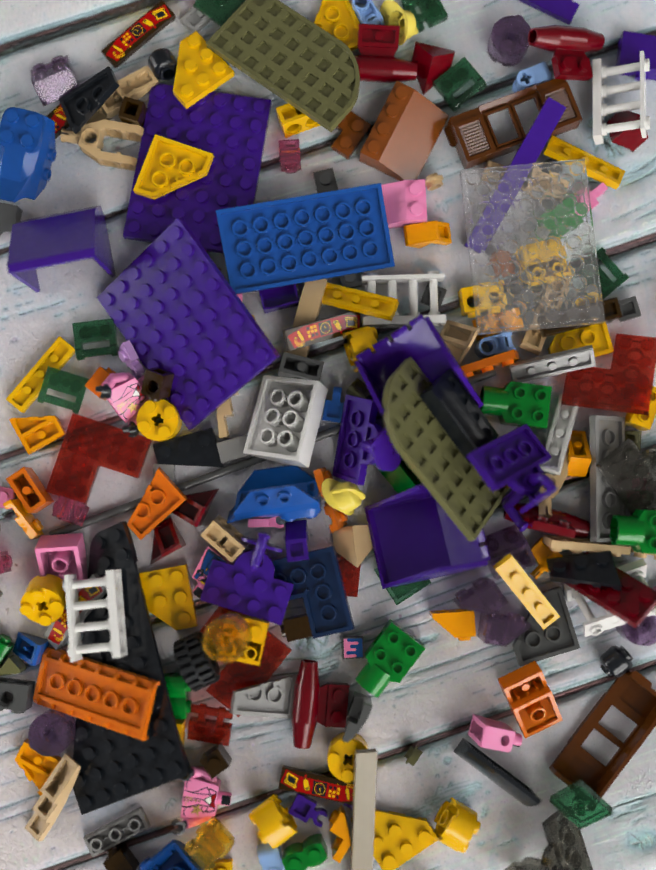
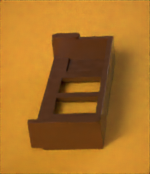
(474, 135)
(636, 700)

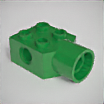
(518, 404)
(635, 531)
(388, 658)

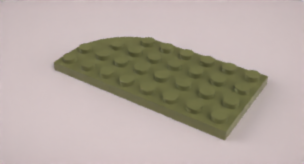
(291, 59)
(433, 454)

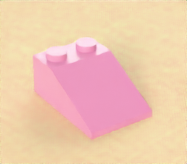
(405, 202)
(62, 555)

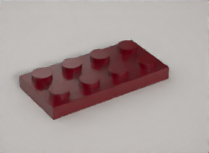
(629, 604)

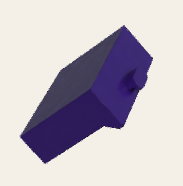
(629, 52)
(279, 298)

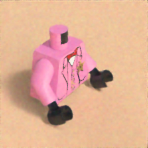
(125, 397)
(200, 799)

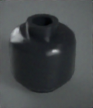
(163, 64)
(616, 661)

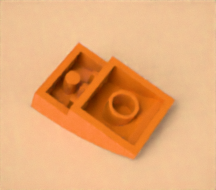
(530, 699)

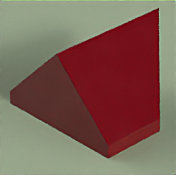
(431, 63)
(630, 138)
(196, 507)
(166, 540)

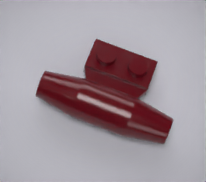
(569, 49)
(377, 60)
(559, 524)
(316, 704)

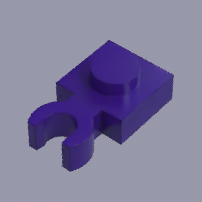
(304, 808)

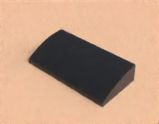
(458, 413)
(496, 773)

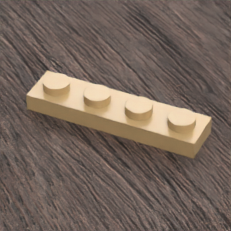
(577, 545)

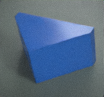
(30, 648)

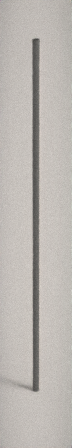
(217, 474)

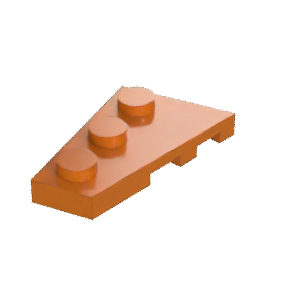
(488, 364)
(157, 503)
(338, 518)

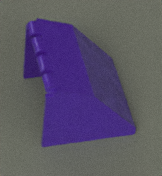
(58, 241)
(419, 342)
(419, 540)

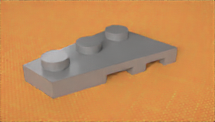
(265, 699)

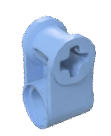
(367, 14)
(532, 76)
(497, 343)
(270, 858)

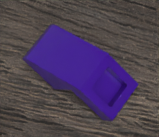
(296, 541)

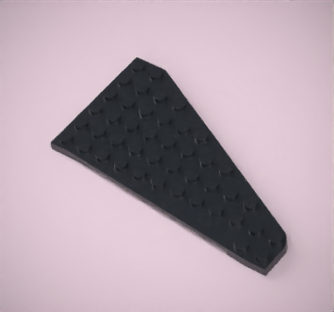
(110, 761)

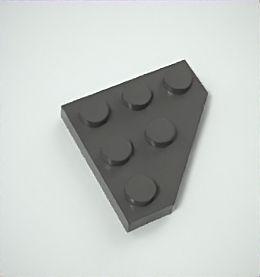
(554, 640)

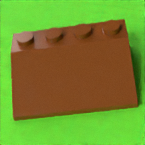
(403, 134)

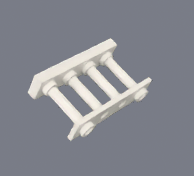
(601, 91)
(398, 321)
(115, 624)
(594, 625)

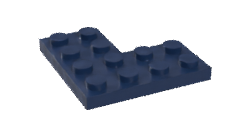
(322, 590)

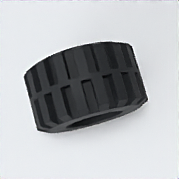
(193, 662)

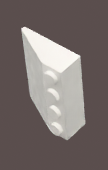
(286, 420)

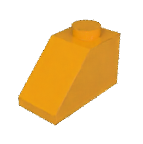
(578, 454)
(457, 622)

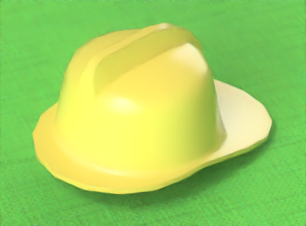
(396, 16)
(342, 495)

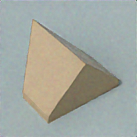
(458, 338)
(353, 543)

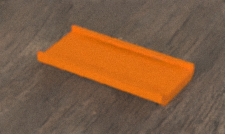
(96, 693)

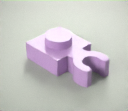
(129, 356)

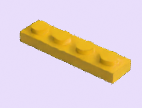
(595, 167)
(360, 301)
(30, 386)
(526, 591)

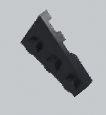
(87, 98)
(189, 450)
(585, 568)

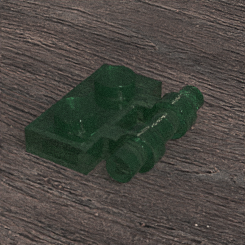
(432, 12)

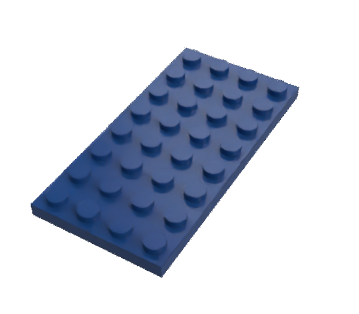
(305, 238)

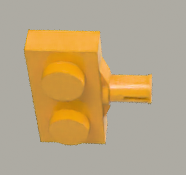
(541, 554)

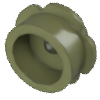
(413, 755)

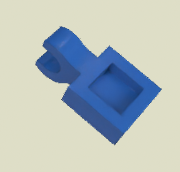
(334, 409)

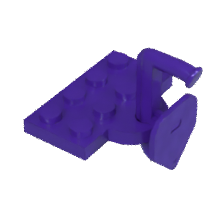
(362, 442)
(515, 462)
(247, 586)

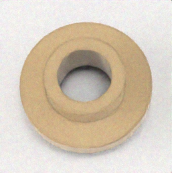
(433, 181)

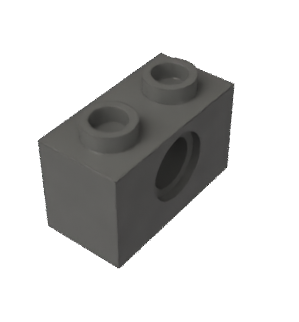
(300, 367)
(22, 694)

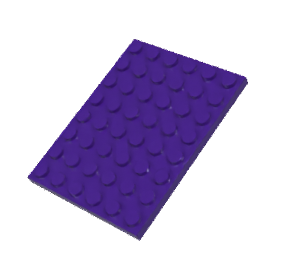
(220, 124)
(187, 323)

